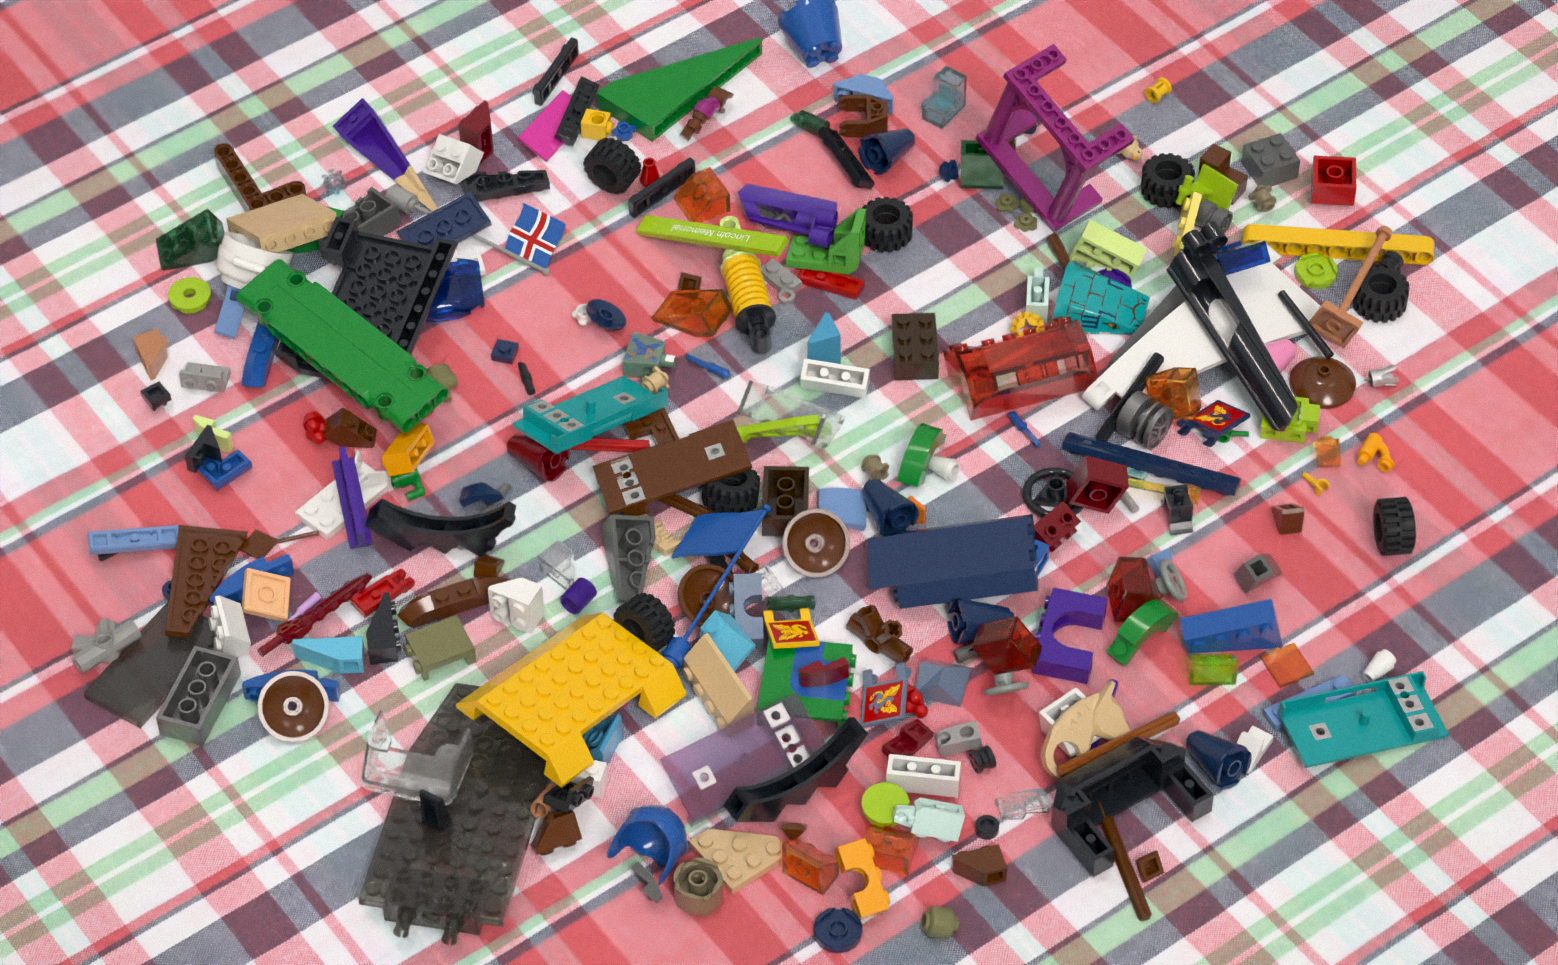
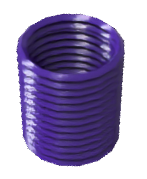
(578, 595)

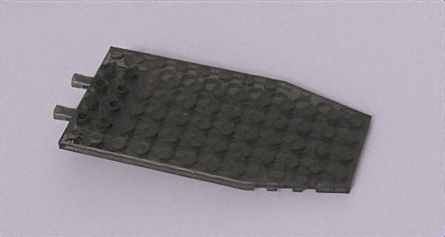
(473, 866)

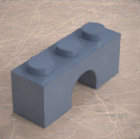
(746, 591)

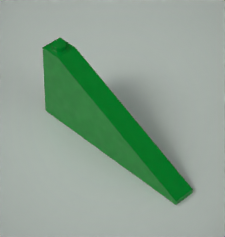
(668, 93)

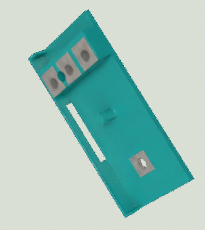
(588, 414)
(1363, 724)

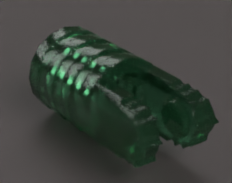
(809, 122)

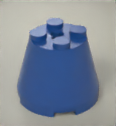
(813, 30)

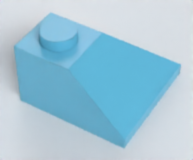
(728, 637)

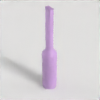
(310, 602)

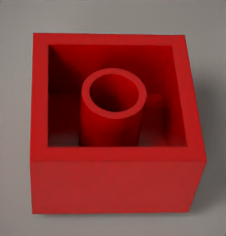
(1333, 180)

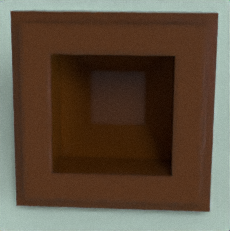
(689, 282)
(793, 830)
(1149, 866)

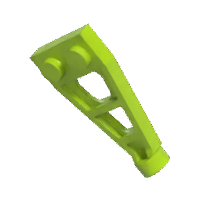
(785, 427)

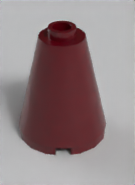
(537, 457)

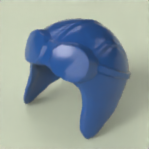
(652, 833)

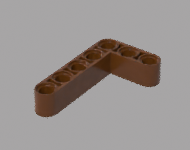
(244, 186)

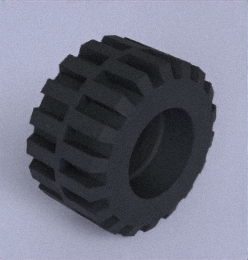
(612, 165)
(1163, 177)
(888, 224)
(1382, 295)
(733, 493)
(1394, 526)
(646, 620)

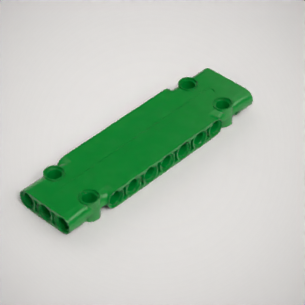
(342, 345)

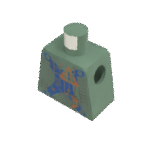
(644, 354)

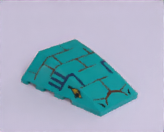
(1099, 302)

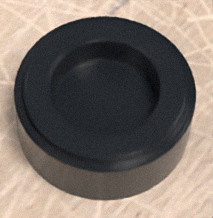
(987, 827)

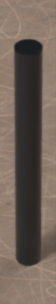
(1306, 325)

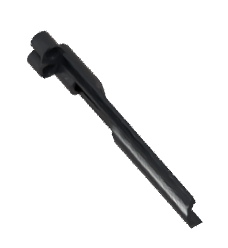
(1201, 282)

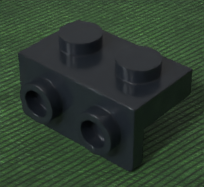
(570, 795)

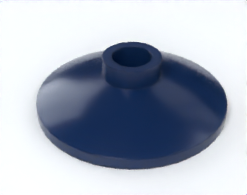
(606, 314)

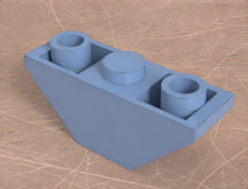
(866, 85)
(230, 314)

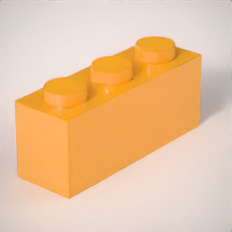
(408, 450)

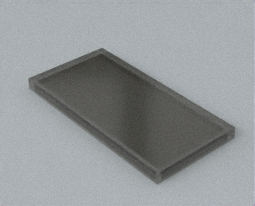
(146, 670)

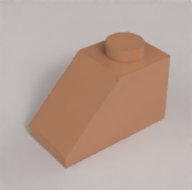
(151, 351)

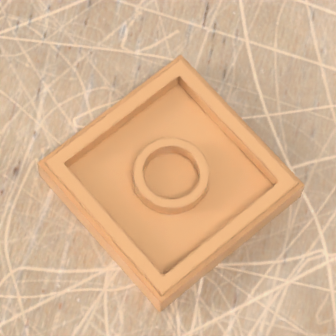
(266, 594)

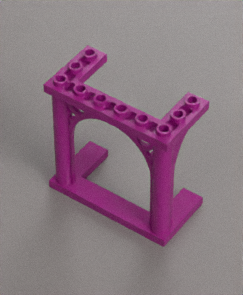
(1015, 117)

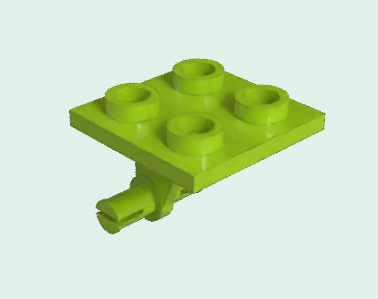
(1211, 185)

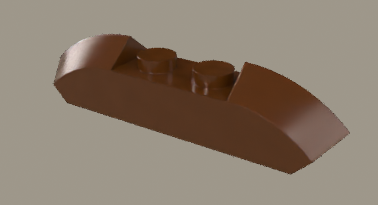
(448, 600)

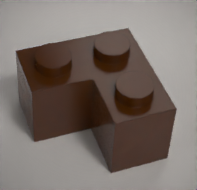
(1219, 160)

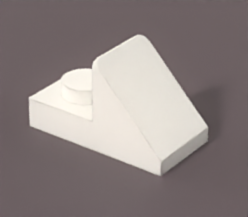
(1256, 742)

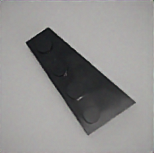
(505, 184)

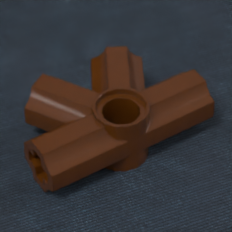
(879, 635)

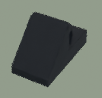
(203, 448)

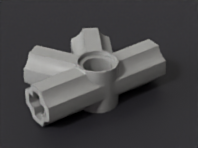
(104, 646)

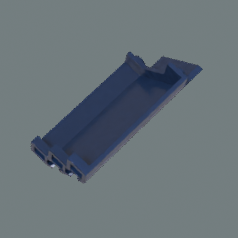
(956, 561)

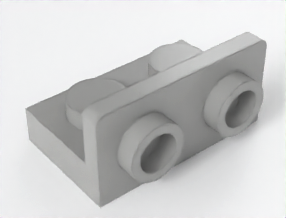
(205, 377)

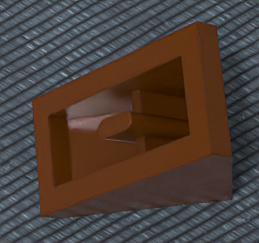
(1288, 518)

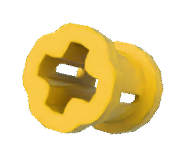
(1158, 90)

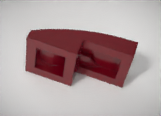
(819, 675)
(910, 740)

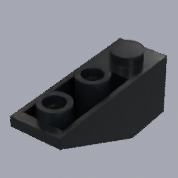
(381, 633)

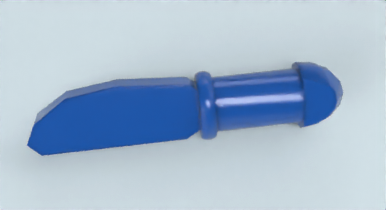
(712, 367)
(1022, 426)

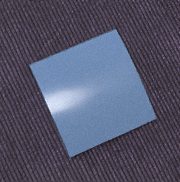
(846, 504)

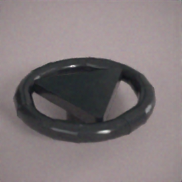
(1052, 493)

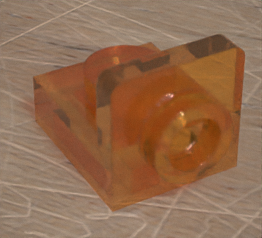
(1327, 452)

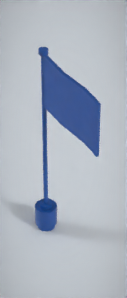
(713, 536)

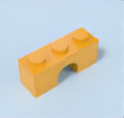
(858, 857)

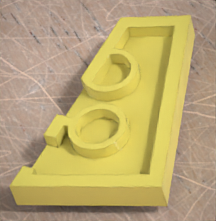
(1186, 220)

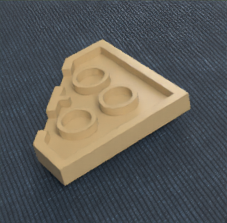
(738, 855)

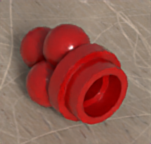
(314, 426)
(915, 702)

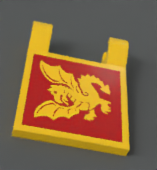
(791, 632)

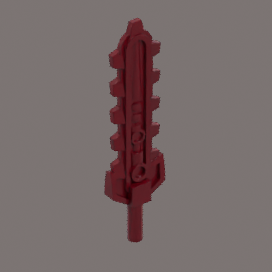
(301, 626)

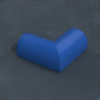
(222, 473)

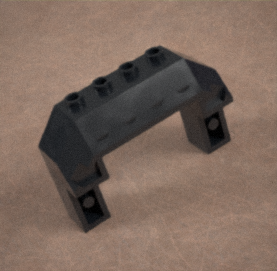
(1120, 782)

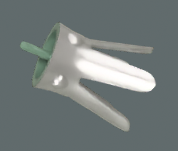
(1382, 376)

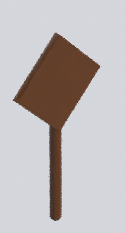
(260, 544)

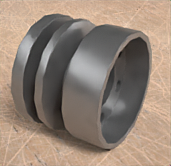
(1145, 420)

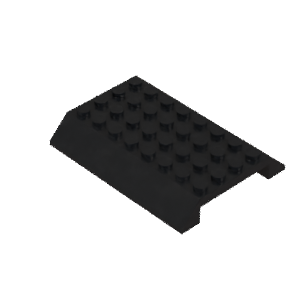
(383, 282)

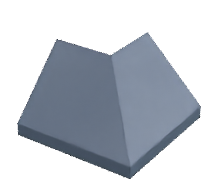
(943, 681)

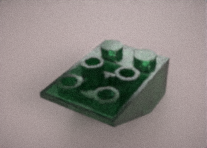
(191, 242)

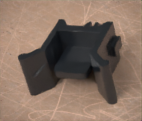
(1180, 509)

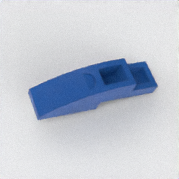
(233, 586)
(253, 686)

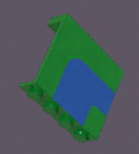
(782, 680)

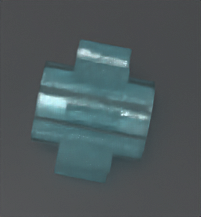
(339, 180)

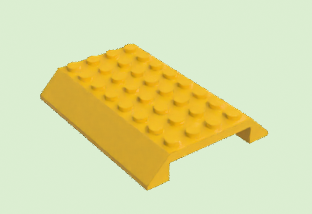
(572, 687)

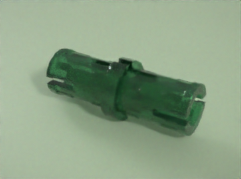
(790, 603)

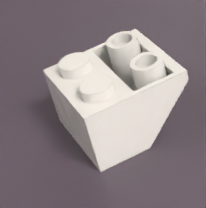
(452, 160)
(517, 603)
(229, 627)
(1054, 710)

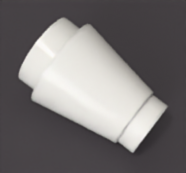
(944, 467)
(1380, 665)

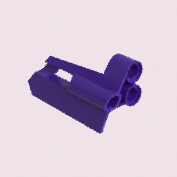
(808, 214)

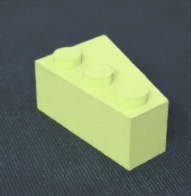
(1107, 249)

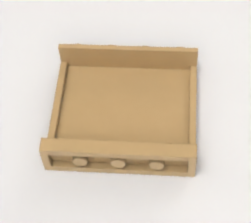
(284, 223)

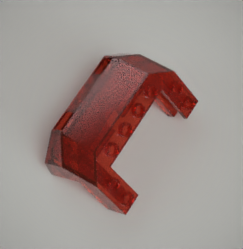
(1033, 360)

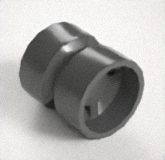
(1210, 212)

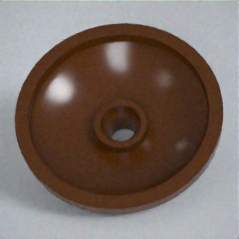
(1323, 381)
(831, 540)
(698, 585)
(310, 710)

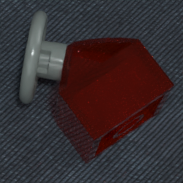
(1135, 583)
(1006, 649)

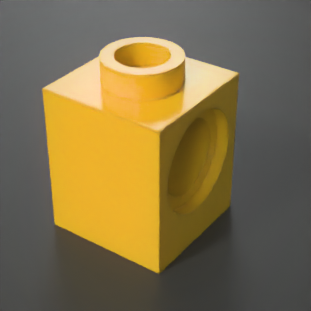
(596, 124)

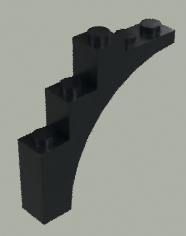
(443, 533)
(822, 769)

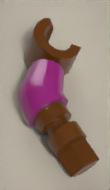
(705, 109)

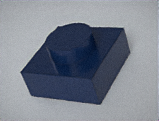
(504, 351)

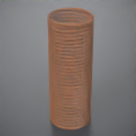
(543, 809)

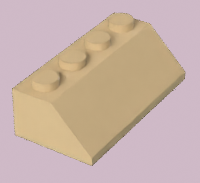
(716, 683)

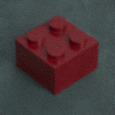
(1097, 484)

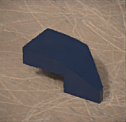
(477, 492)

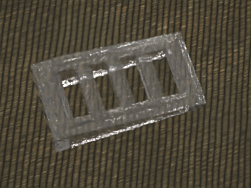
(767, 574)

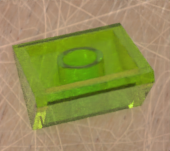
(1212, 669)

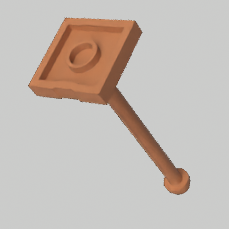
(1333, 320)

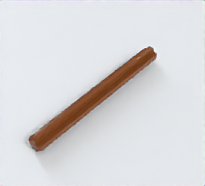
(1145, 731)

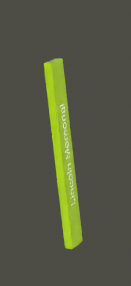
(712, 235)

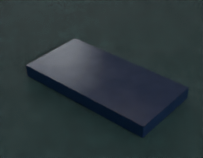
(450, 222)

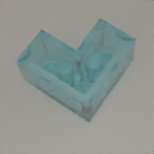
(947, 98)

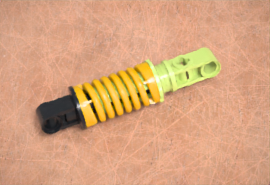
(748, 293)

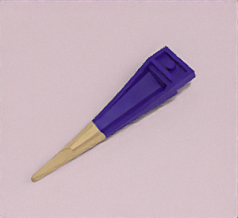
(371, 138)

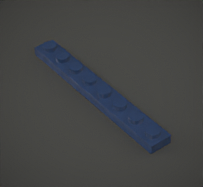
(1151, 463)

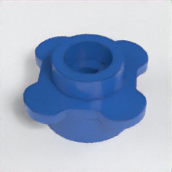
(624, 131)

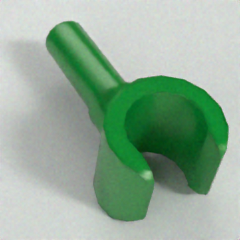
(1226, 437)

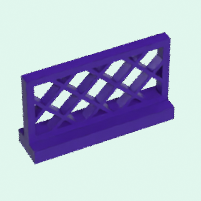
(351, 500)

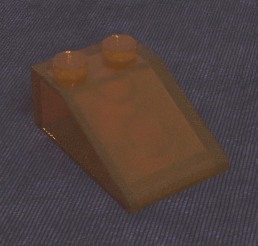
(694, 311)

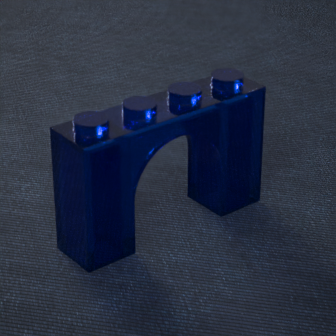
(1238, 257)

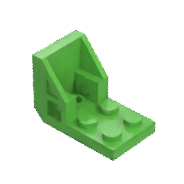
(843, 253)

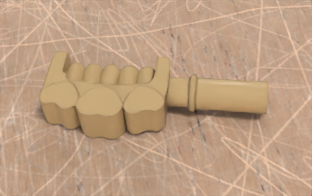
(664, 541)

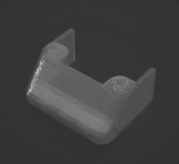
(769, 403)
(407, 772)

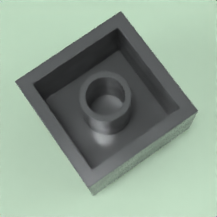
(1270, 160)

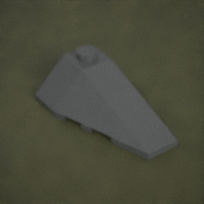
(628, 551)

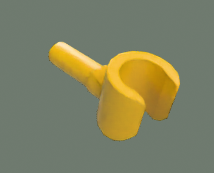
(1317, 483)

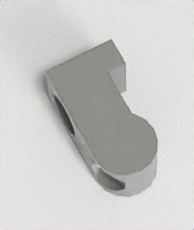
(958, 739)

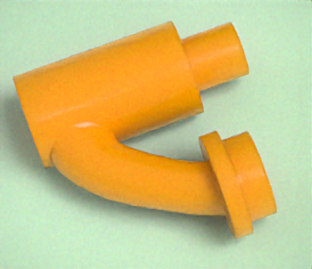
(1368, 450)

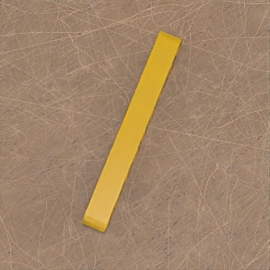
(1339, 243)

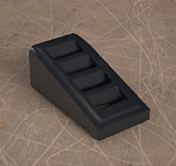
(434, 811)

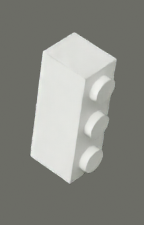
(835, 378)
(924, 775)

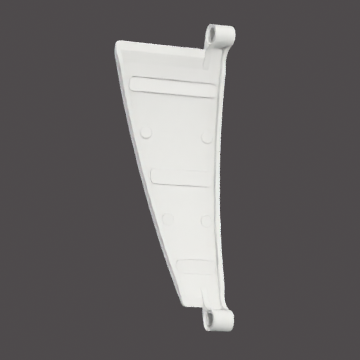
(1187, 343)

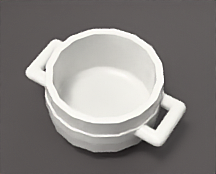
(243, 260)

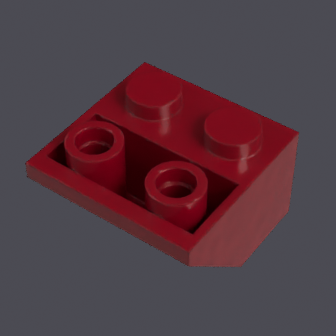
(477, 130)

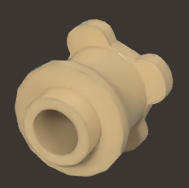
(655, 380)

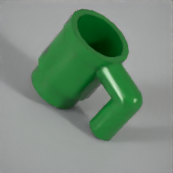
(407, 479)

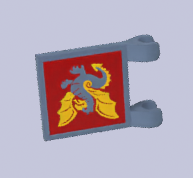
(885, 700)

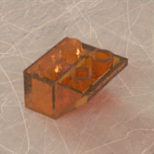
(1176, 389)

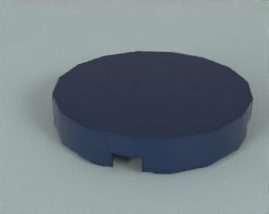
(837, 930)

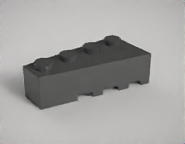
(373, 215)

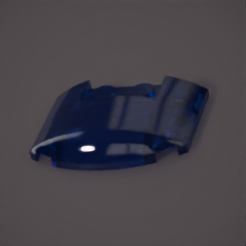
(459, 292)

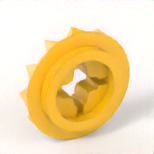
(1019, 322)

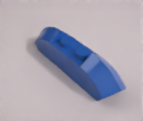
(259, 357)

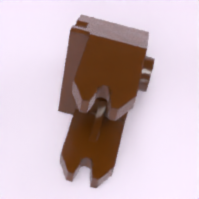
(876, 115)

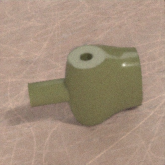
(445, 376)

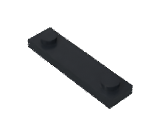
(556, 71)
(579, 102)
(845, 156)
(661, 187)

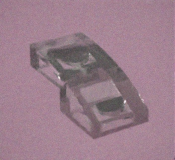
(1018, 804)

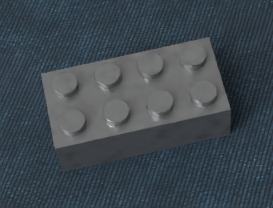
(198, 695)

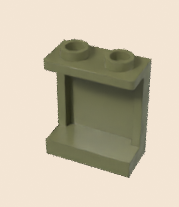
(438, 646)

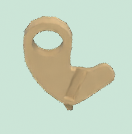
(1089, 717)

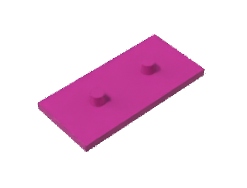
(541, 132)

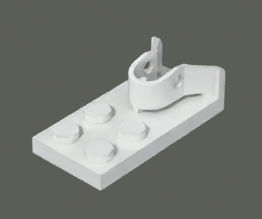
(324, 510)

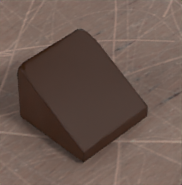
(488, 566)

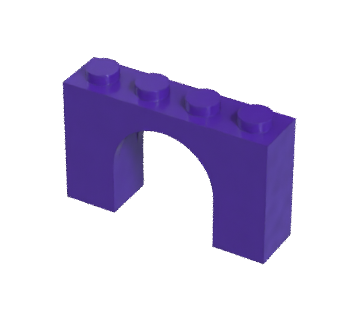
(1068, 609)

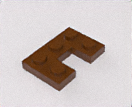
(654, 424)

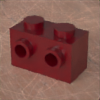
(1056, 525)

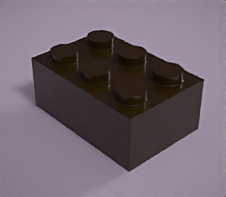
(915, 346)
(786, 493)

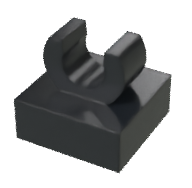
(156, 395)

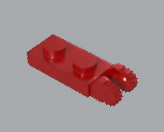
(370, 598)

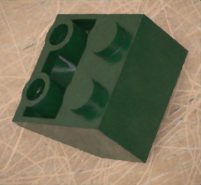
(978, 168)

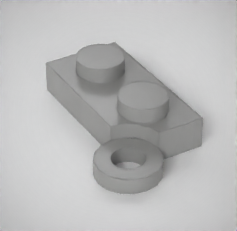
(781, 280)

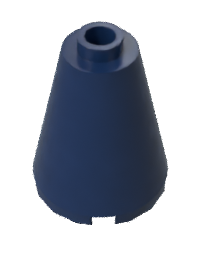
(885, 149)
(889, 508)
(970, 614)
(1219, 757)

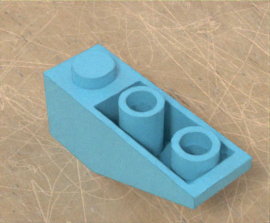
(336, 654)

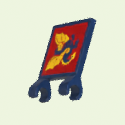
(1214, 420)

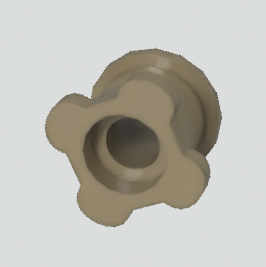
(1263, 198)
(874, 467)

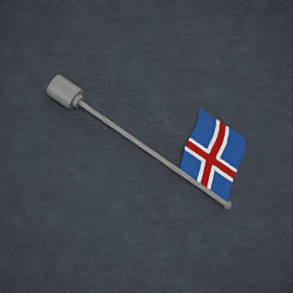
(529, 241)

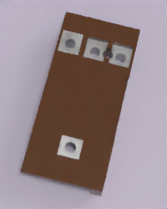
(671, 468)

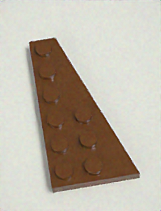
(198, 569)

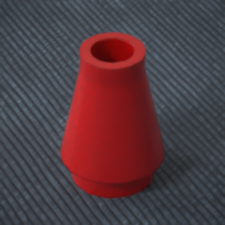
(649, 172)

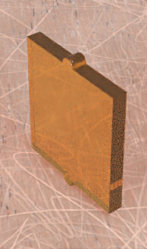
(1286, 665)

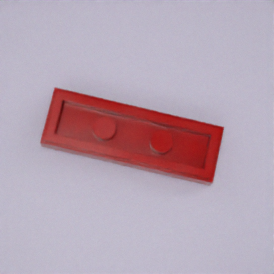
(832, 282)

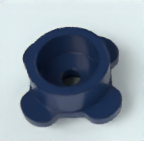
(948, 170)

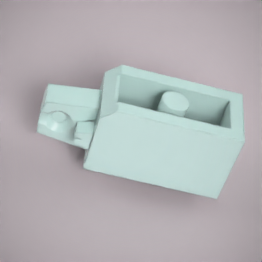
(1038, 294)
(931, 819)

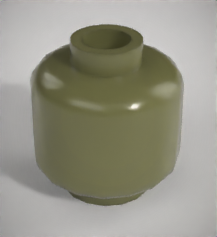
(939, 922)

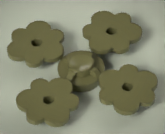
(1009, 203)

